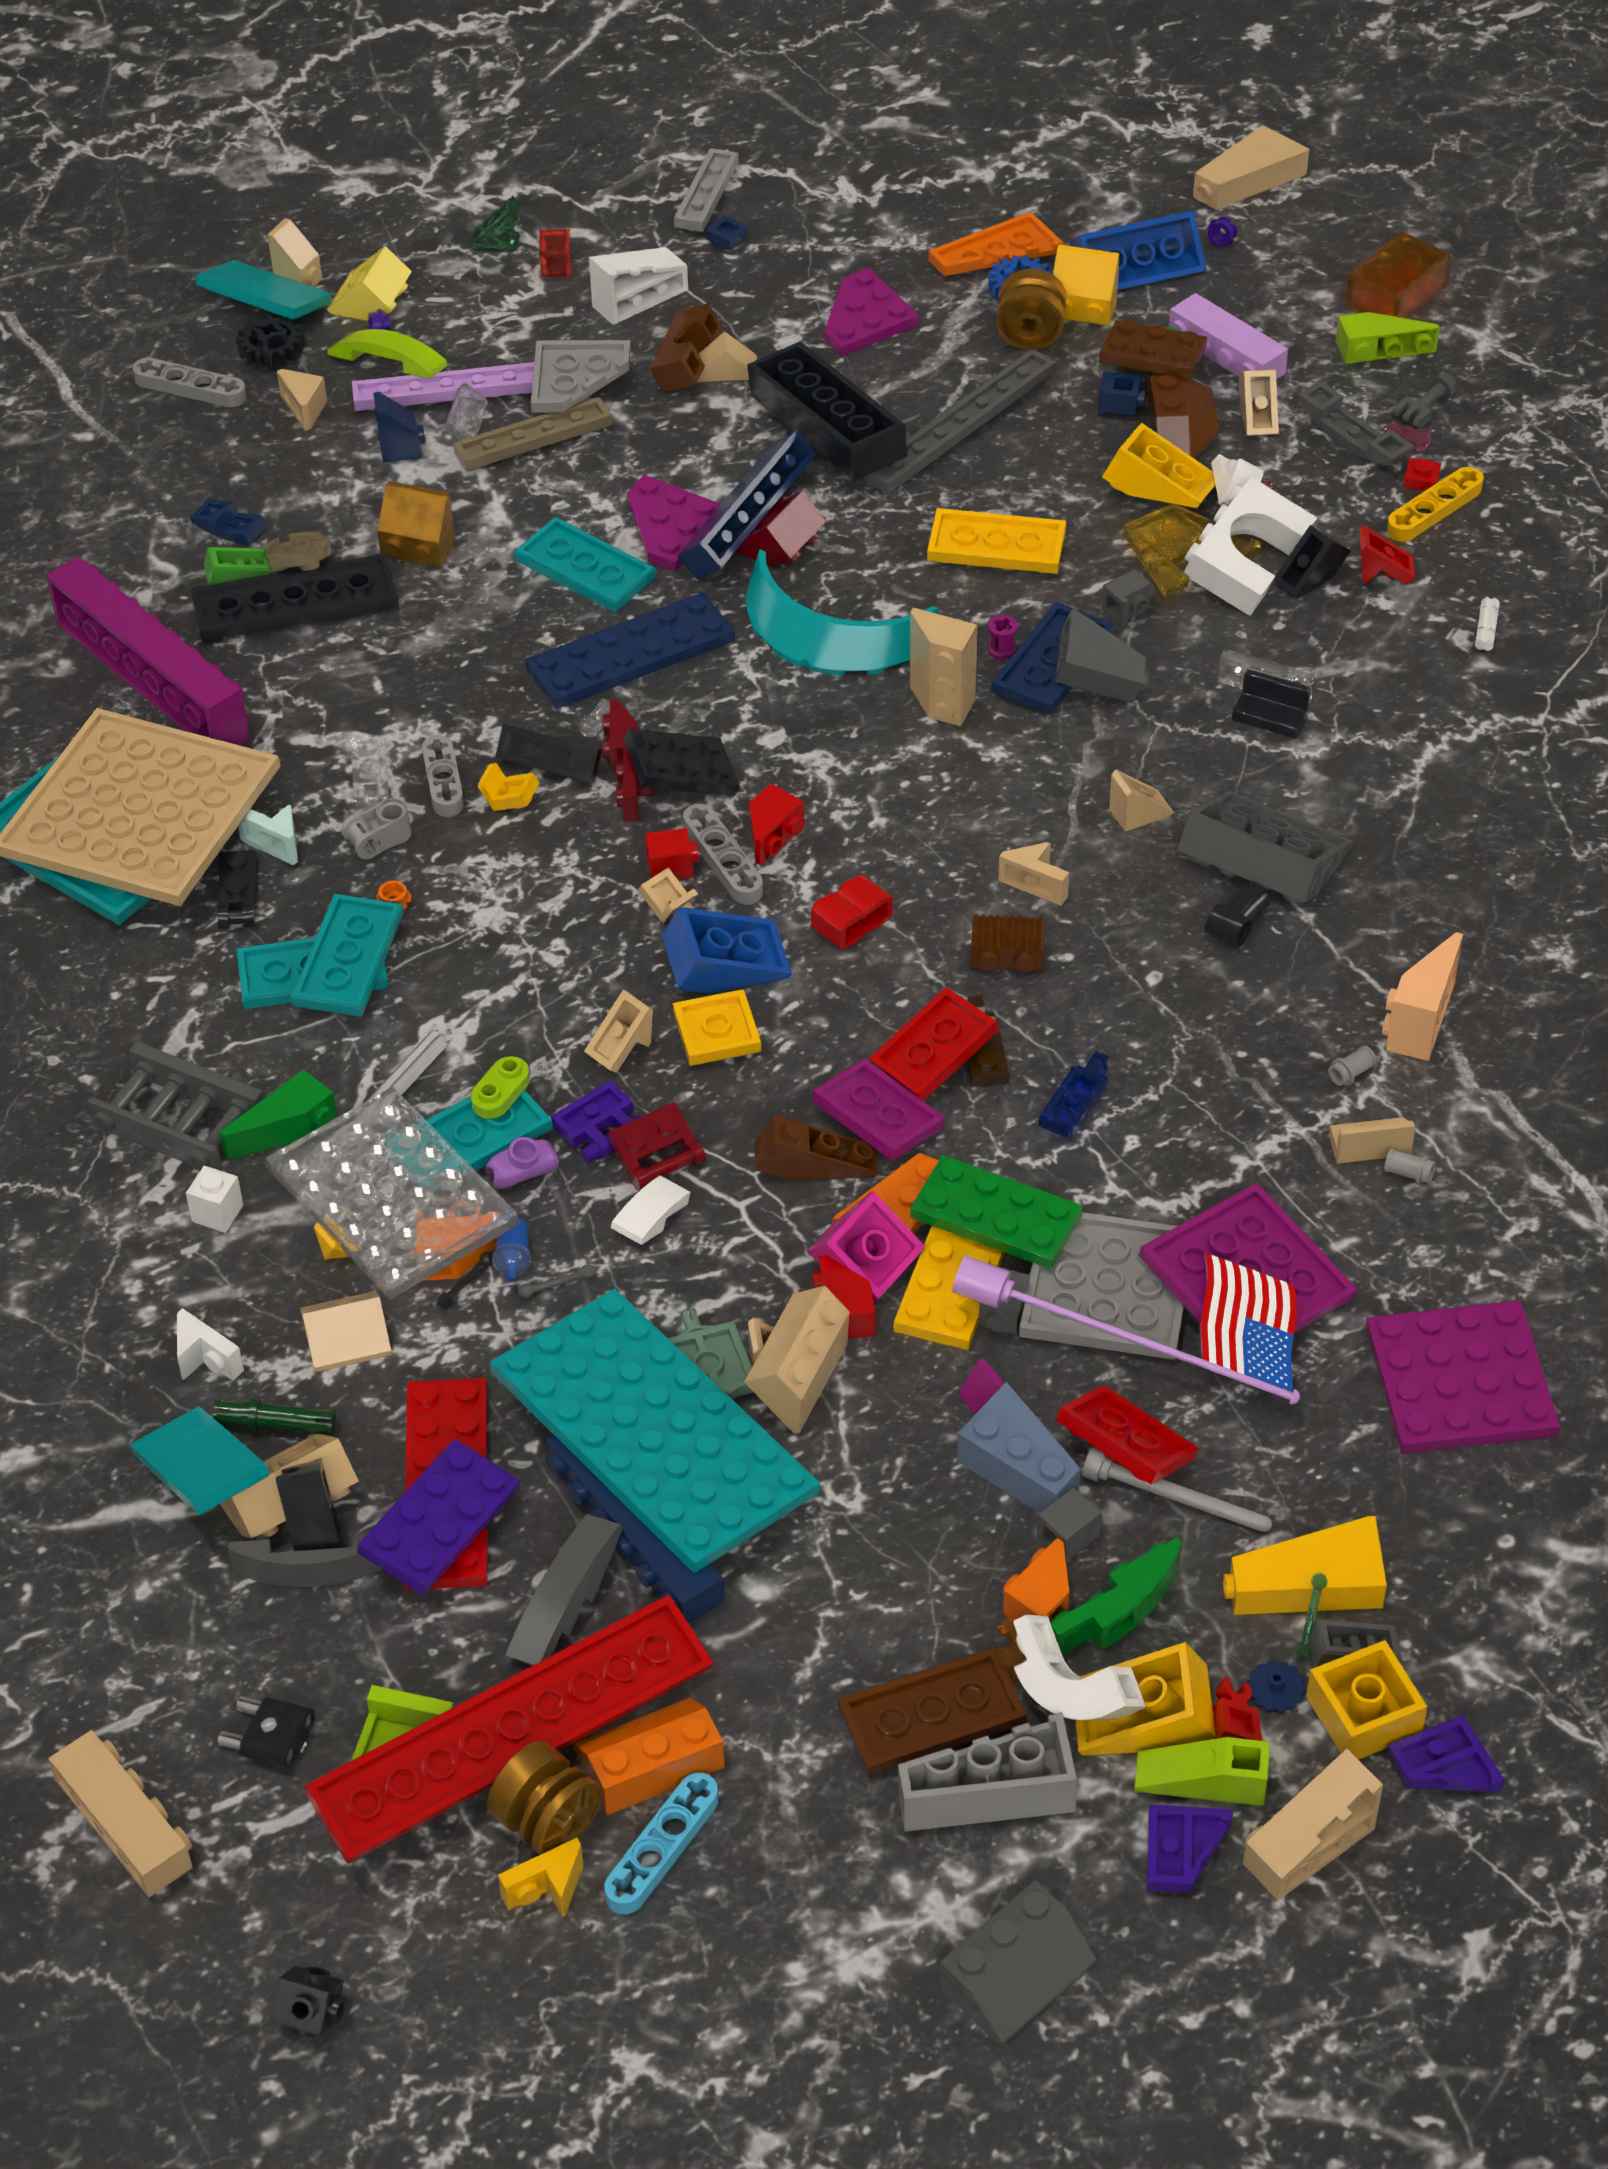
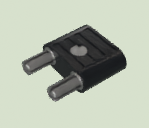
(274, 1733)

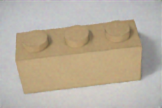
(943, 665)
(800, 1355)
(259, 1507)

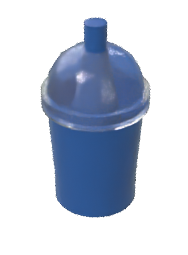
(512, 1252)

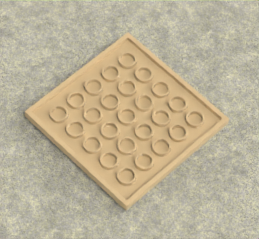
(137, 806)

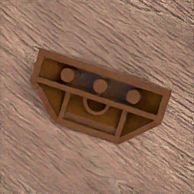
(1182, 412)

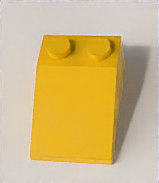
(1158, 471)
(1176, 1709)

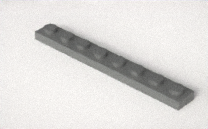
(965, 418)

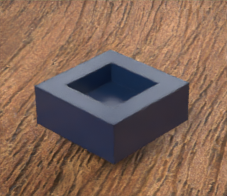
(726, 232)

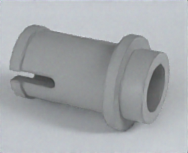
(1345, 1070)
(1410, 1166)

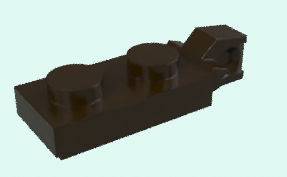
(989, 1062)

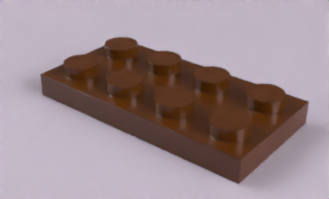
(931, 1711)

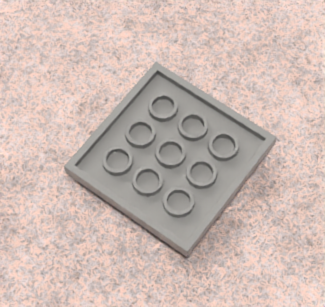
(1107, 1282)

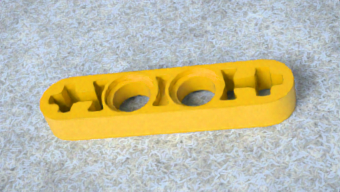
(1430, 500)

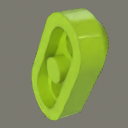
(505, 1081)

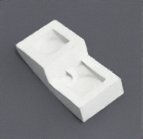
(647, 1211)

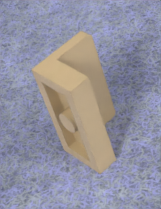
(1371, 1139)

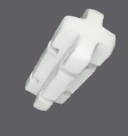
(1487, 624)

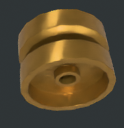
(1031, 309)

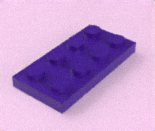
(438, 1517)

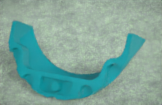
(819, 640)

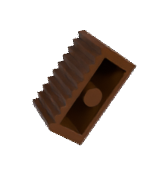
(1007, 943)

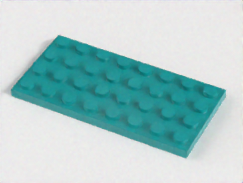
(655, 1429)

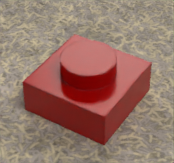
(1421, 474)

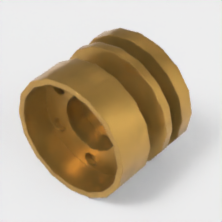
(544, 1798)

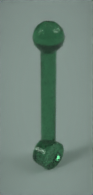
(1318, 1582)

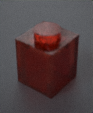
(555, 252)

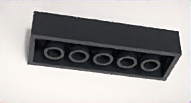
(828, 410)

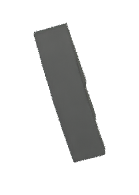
(563, 1589)

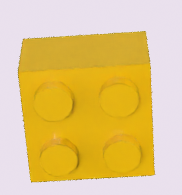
(1366, 1700)

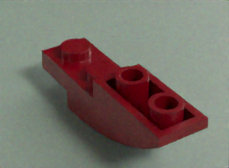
(614, 748)

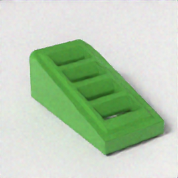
(230, 564)

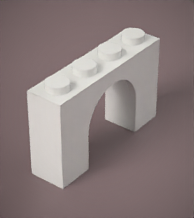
(1254, 512)

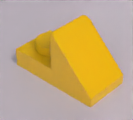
(550, 1872)

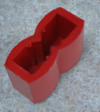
(851, 911)

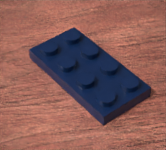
(1032, 668)

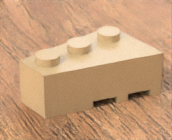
(1314, 1826)

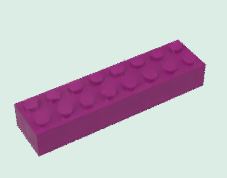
(147, 654)

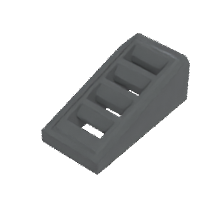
(1329, 1634)

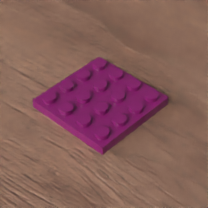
(1258, 1236)
(1461, 1377)

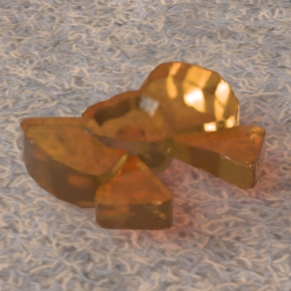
(1010, 1656)

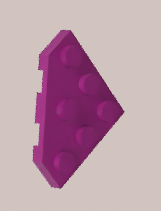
(866, 313)
(666, 518)

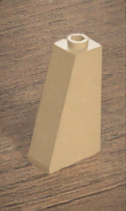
(1249, 168)

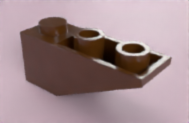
(810, 1153)

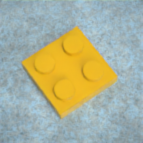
(716, 1027)

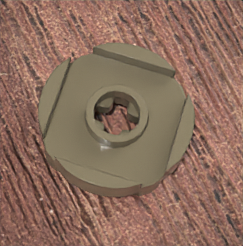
(302, 550)

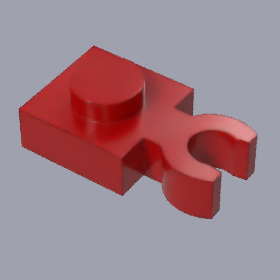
(1233, 1715)

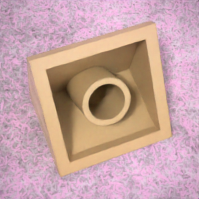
(346, 1331)

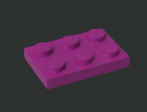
(878, 1109)

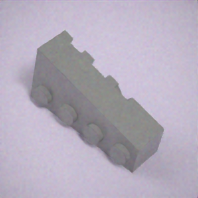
(991, 1779)

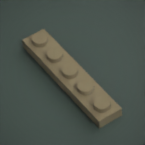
(532, 434)

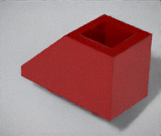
(774, 821)
(852, 1292)

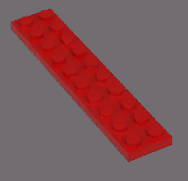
(471, 1743)

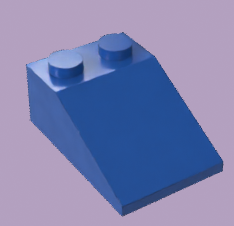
(723, 951)

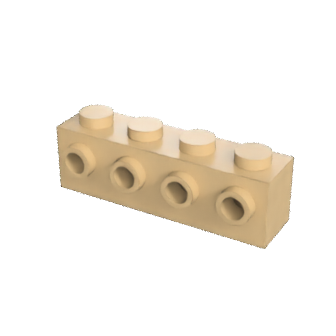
(121, 1812)

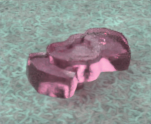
(1419, 438)

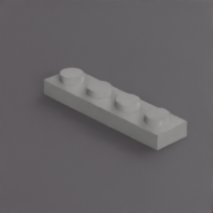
(706, 190)

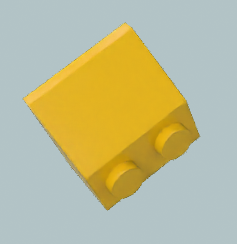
(1089, 281)

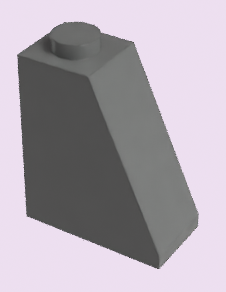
(1098, 660)

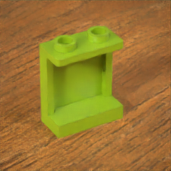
(394, 1714)

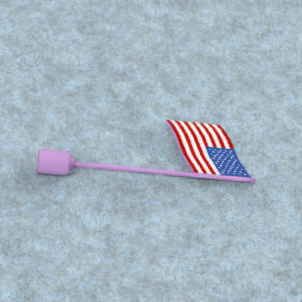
(1243, 1322)

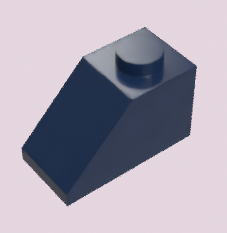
(397, 430)

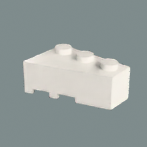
(635, 281)

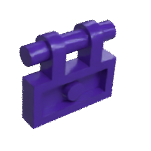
(591, 1115)

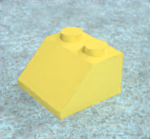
(371, 287)

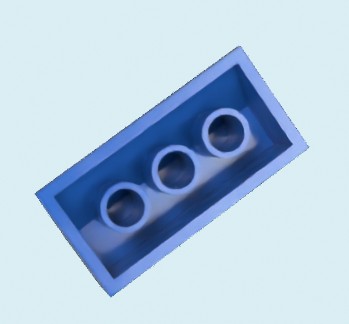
(1151, 249)

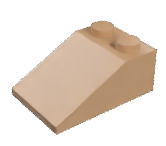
(1422, 1001)

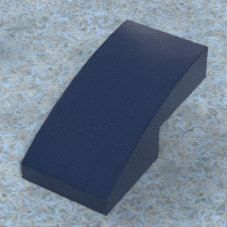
(225, 522)

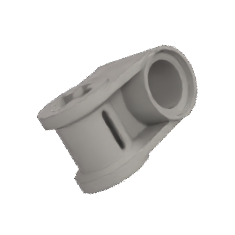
(380, 828)

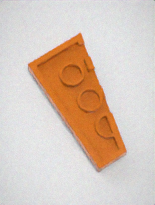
(982, 249)

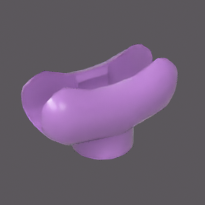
(522, 1161)

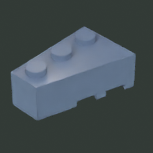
(1016, 1452)

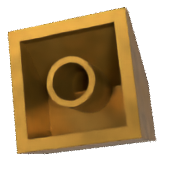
(416, 524)

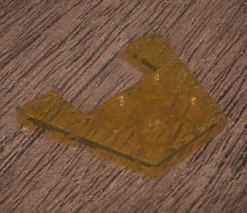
(1165, 539)

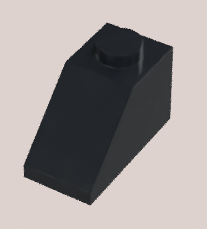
(1311, 562)

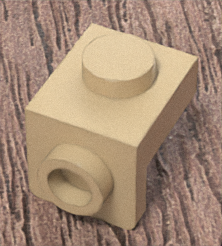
(666, 895)

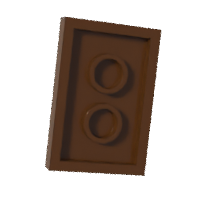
(1153, 349)

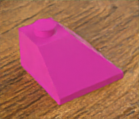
(870, 1243)

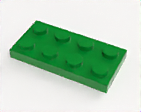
(996, 1211)

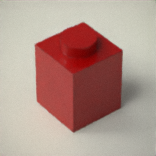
(672, 851)

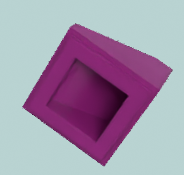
(980, 1386)

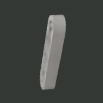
(222, 391)
(725, 852)

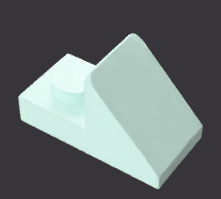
(271, 835)

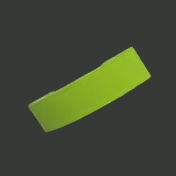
(416, 356)

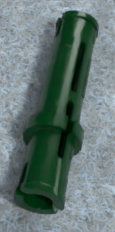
(274, 1416)

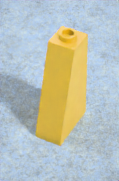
(1281, 1574)

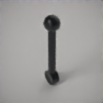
(446, 1298)

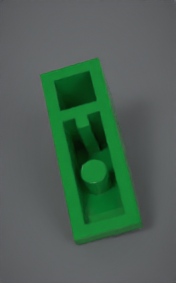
(280, 1118)

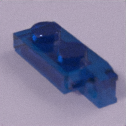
(1076, 1097)

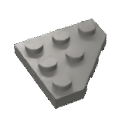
(574, 370)

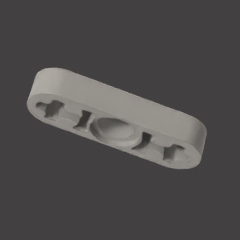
(440, 786)

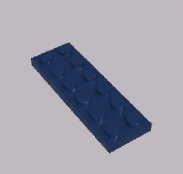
(629, 650)

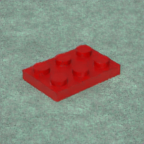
(934, 1043)
(1127, 1434)

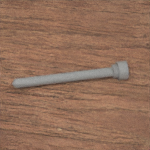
(1101, 1467)

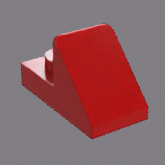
(1381, 554)

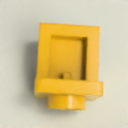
(508, 791)

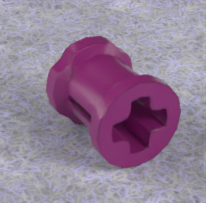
(1002, 637)

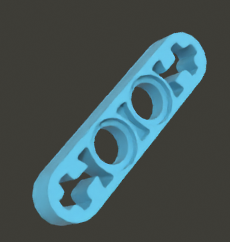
(656, 1839)

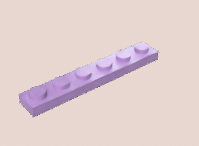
(443, 386)

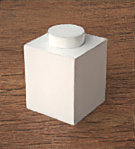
(214, 1199)

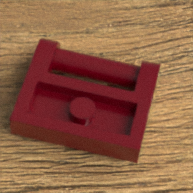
(650, 1136)

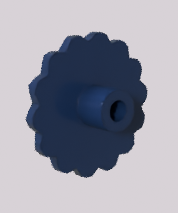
(1276, 1686)

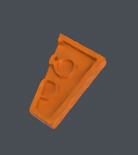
(901, 1189)

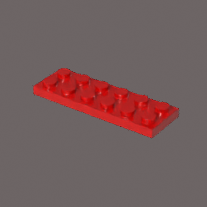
(434, 1418)

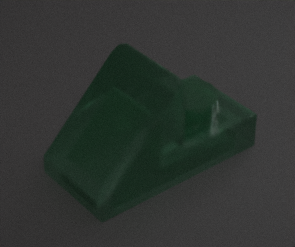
(497, 230)

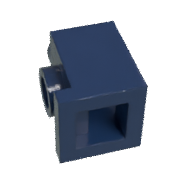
(1120, 394)

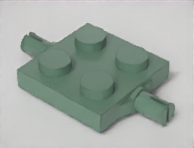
(716, 1352)

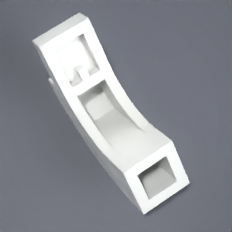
(1058, 1689)

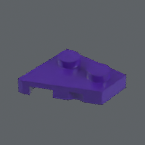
(1445, 1759)
(1182, 1844)

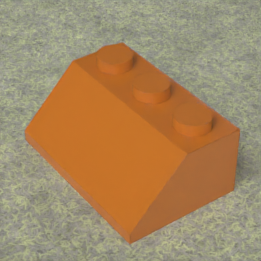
(652, 1754)

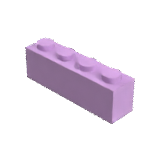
(1229, 339)

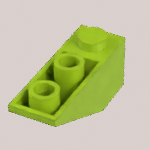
(1381, 336)
(1207, 1770)

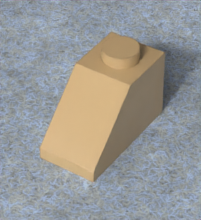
(293, 254)
(1259, 402)

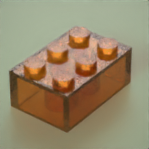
(1398, 277)

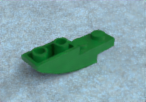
(1130, 1598)

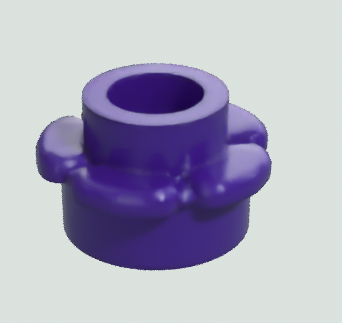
(1215, 234)
(378, 320)

